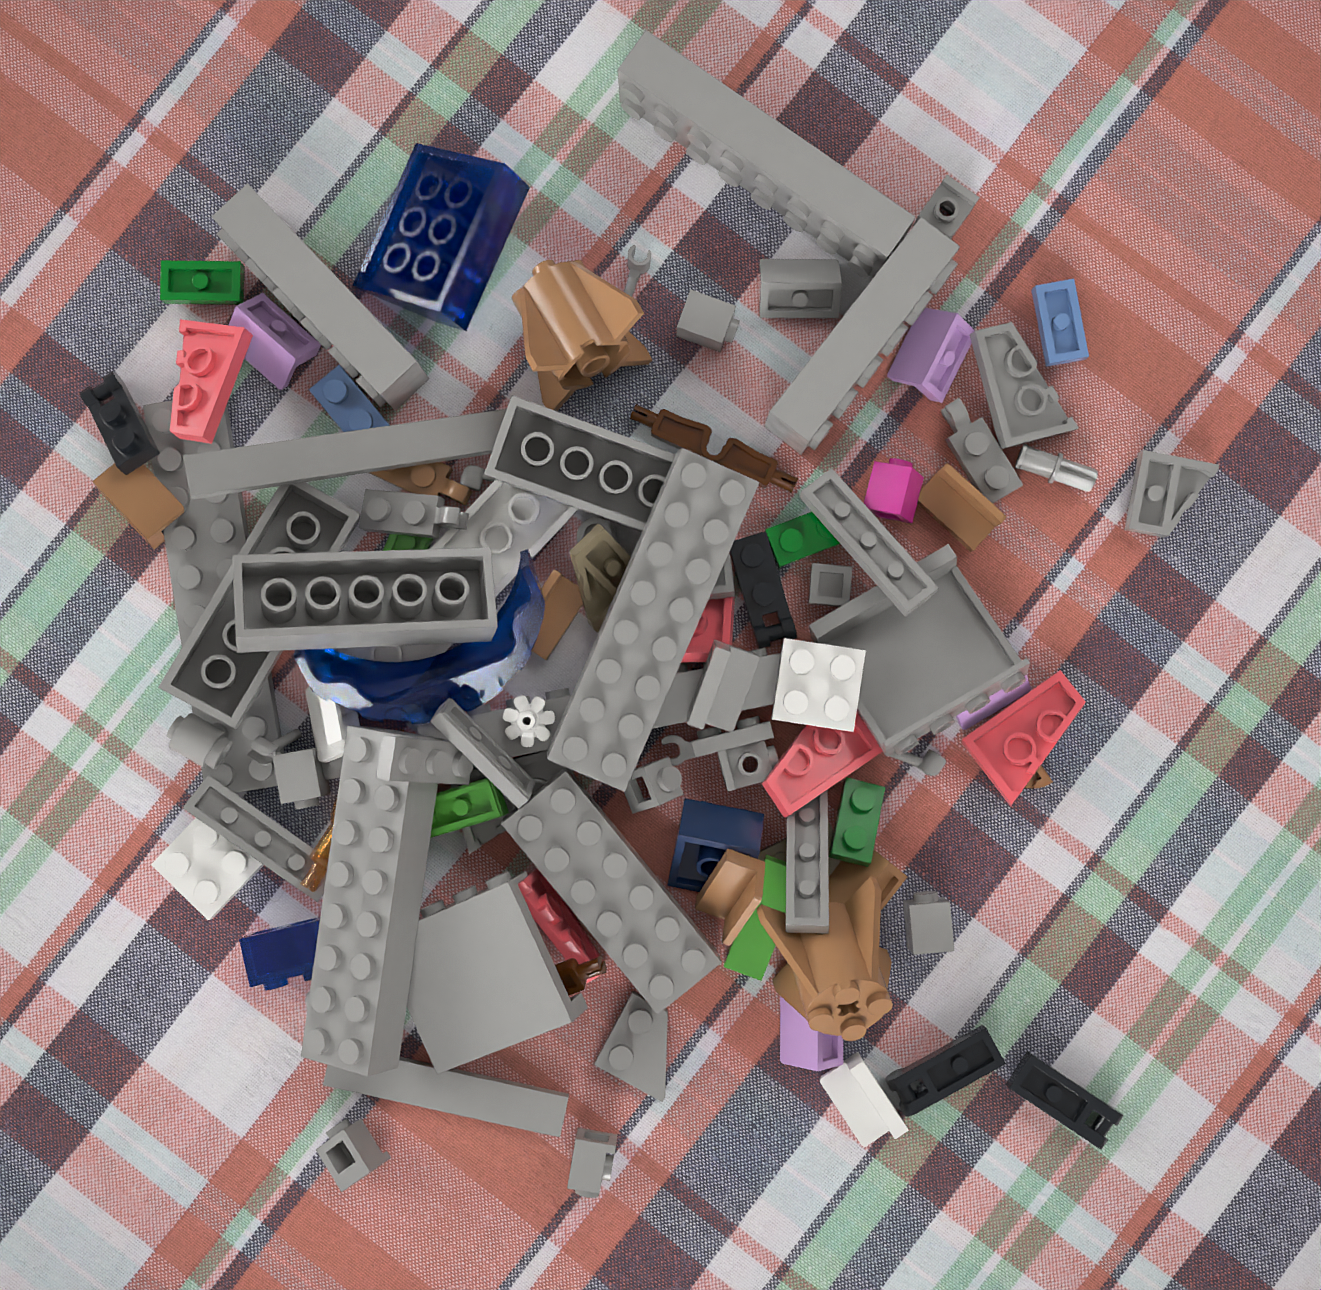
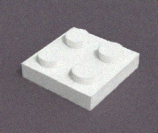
(818, 685)
(206, 868)

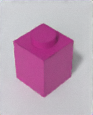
(894, 490)

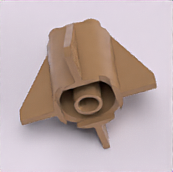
(575, 328)
(837, 976)

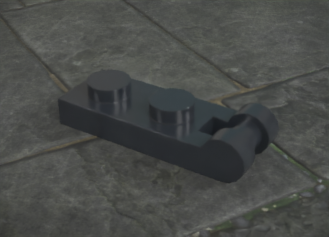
(120, 423)
(761, 588)
(946, 1070)
(1063, 1099)

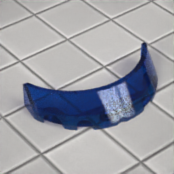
(417, 688)

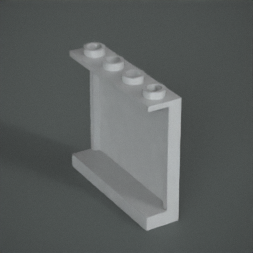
(924, 664)
(484, 976)

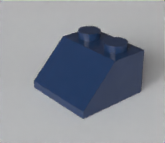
(704, 837)

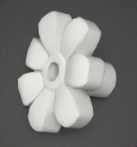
(538, 718)

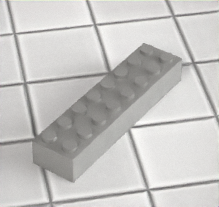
(761, 156)
(651, 619)
(368, 912)

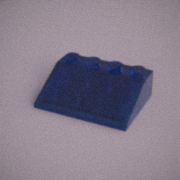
(442, 234)

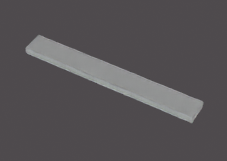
(341, 454)

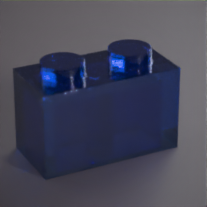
(280, 953)

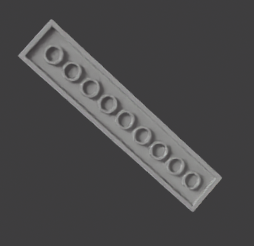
(198, 559)

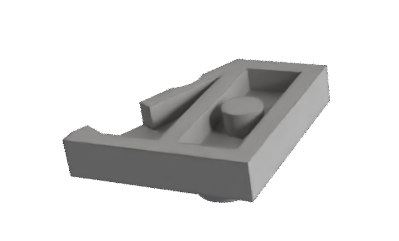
(1163, 491)
(637, 1047)

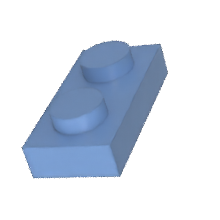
(1060, 322)
(346, 402)

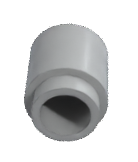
(199, 741)

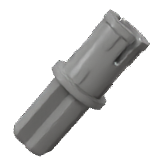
(1056, 468)

